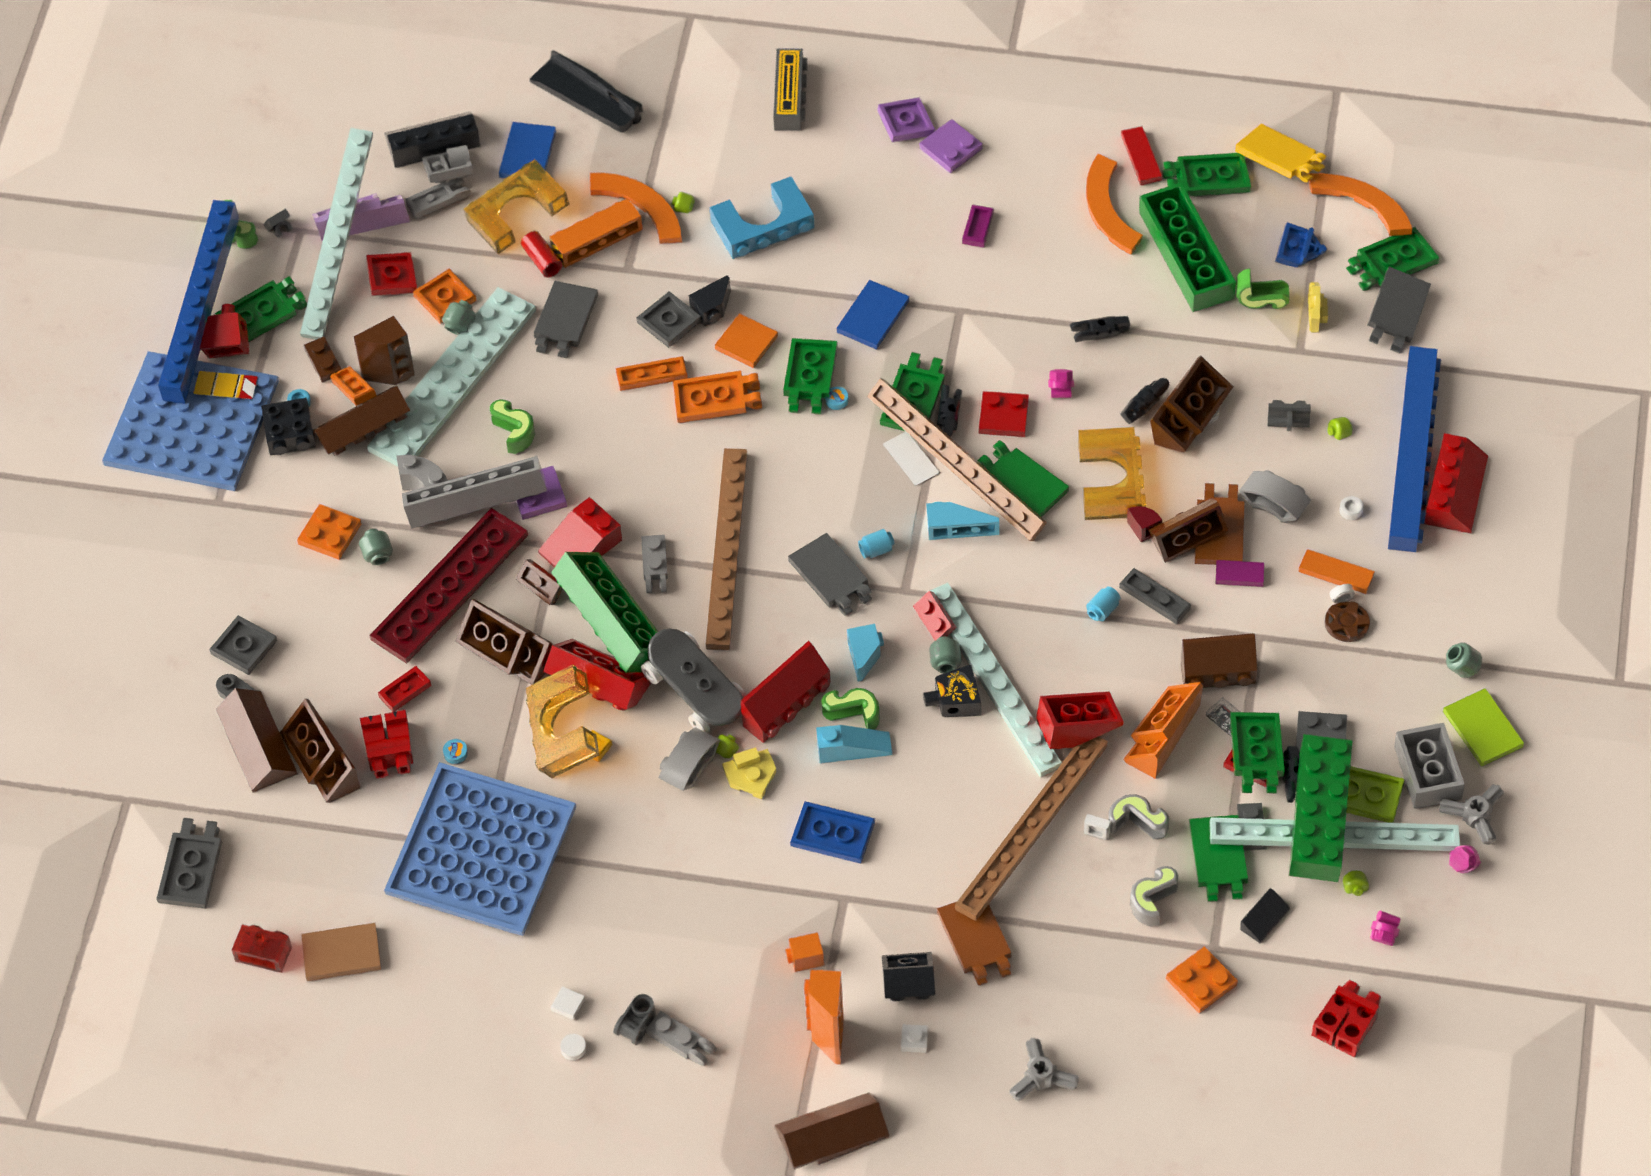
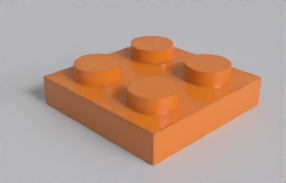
(329, 531)
(1201, 979)

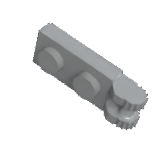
(437, 197)
(654, 561)
(679, 1038)

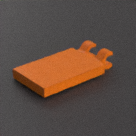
(716, 395)

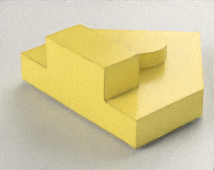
(1317, 307)
(750, 771)

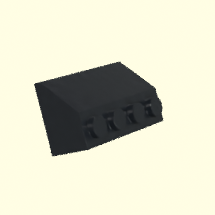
(432, 138)

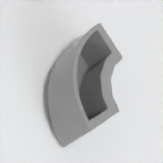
(418, 472)
(1275, 495)
(688, 758)

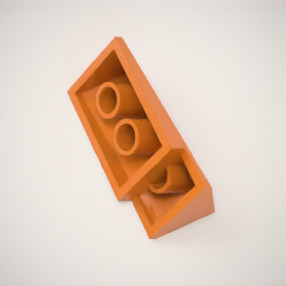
(1163, 727)

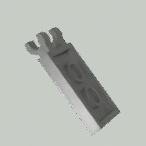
(1398, 307)
(564, 317)
(830, 573)
(190, 866)

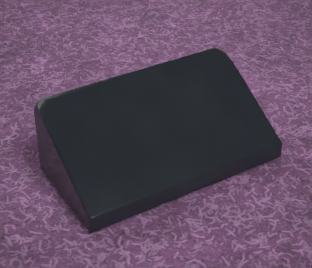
(1264, 916)

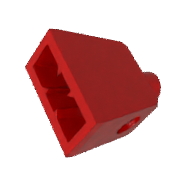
(225, 334)

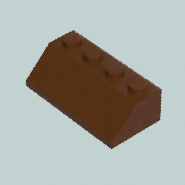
(361, 420)

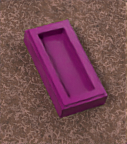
(977, 226)
(1239, 573)

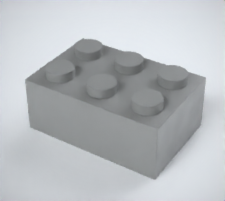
(1429, 765)

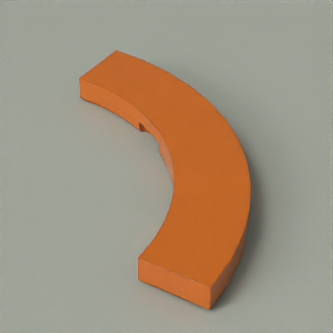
(1365, 194)
(643, 197)
(1101, 208)

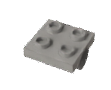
(448, 165)

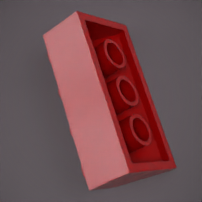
(1456, 484)
(603, 673)
(785, 693)

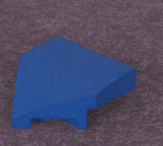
(1298, 246)

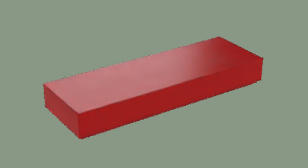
(1141, 155)

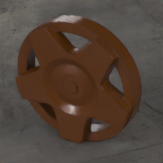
(1347, 621)

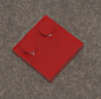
(391, 273)
(1003, 414)

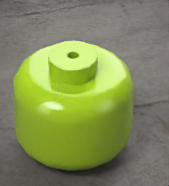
(683, 202)
(1340, 428)
(727, 746)
(1355, 882)

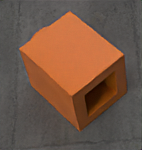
(805, 952)

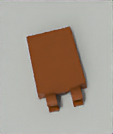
(1230, 544)
(976, 942)

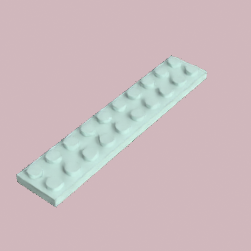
(454, 376)

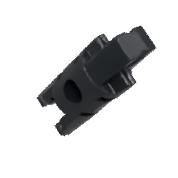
(1099, 328)
(1144, 400)
(949, 410)
(1290, 777)

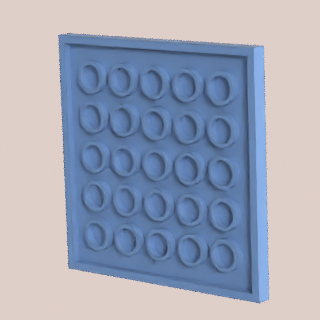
(192, 441)
(480, 849)

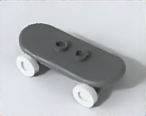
(694, 678)

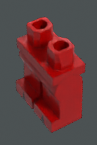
(389, 752)
(1347, 1018)

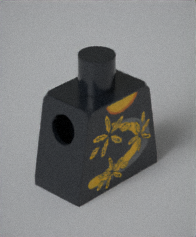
(955, 693)

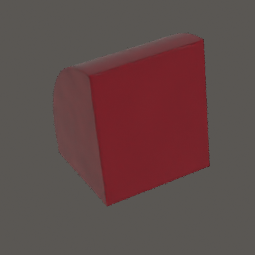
(1141, 520)

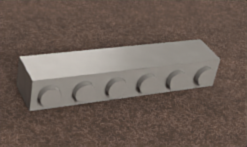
(474, 492)

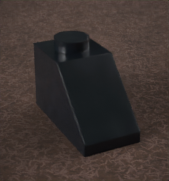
(711, 300)

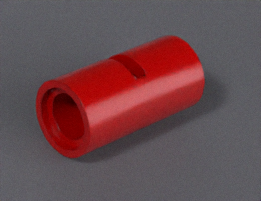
(541, 254)

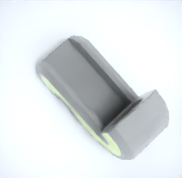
(1139, 812)
(1150, 890)

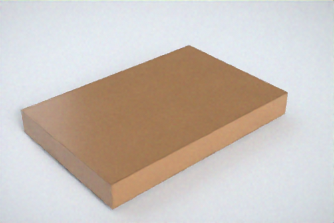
(341, 951)

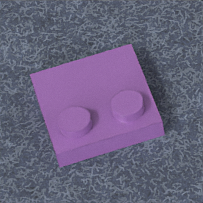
(905, 119)
(951, 145)
(546, 501)

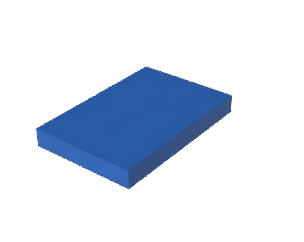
(526, 144)
(873, 314)
(832, 832)

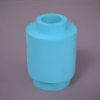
(876, 544)
(1103, 604)

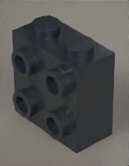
(288, 426)

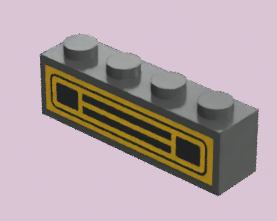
(789, 89)

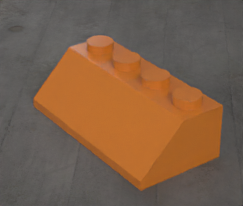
(825, 1011)

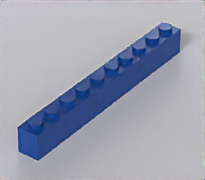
(198, 301)
(1412, 449)

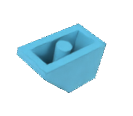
(864, 648)

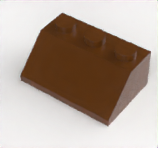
(384, 353)
(1189, 529)
(1219, 660)

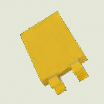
(1280, 153)

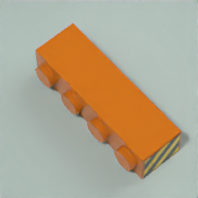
(596, 232)

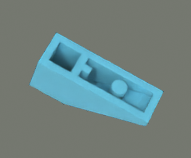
(952, 520)
(851, 743)

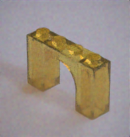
(529, 182)
(1121, 448)
(545, 702)

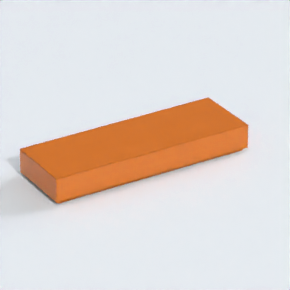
(651, 373)
(353, 385)
(1336, 571)

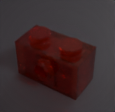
(262, 948)

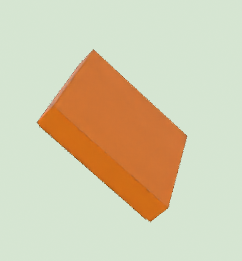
(441, 291)
(746, 340)

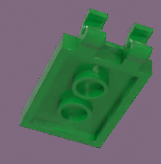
(1209, 174)
(1401, 252)
(269, 306)
(809, 372)
(917, 386)
(1025, 478)
(1257, 748)
(1217, 862)

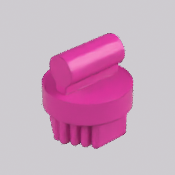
(1061, 383)
(1464, 859)
(1385, 928)

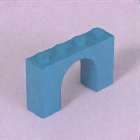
(744, 237)

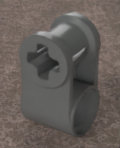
(633, 1022)

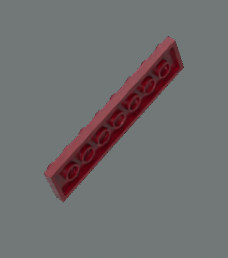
(448, 585)

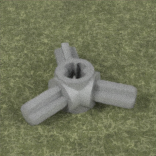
(1476, 811)
(1034, 1080)

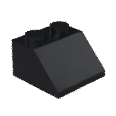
(908, 976)

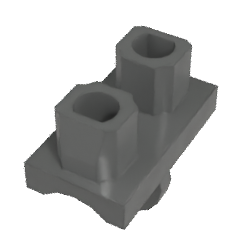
(1289, 414)

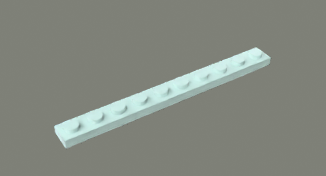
(336, 234)
(998, 685)
(1357, 834)

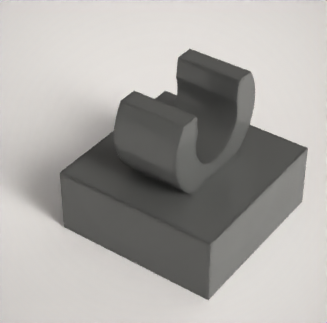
(278, 220)

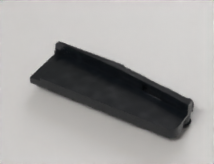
(587, 92)

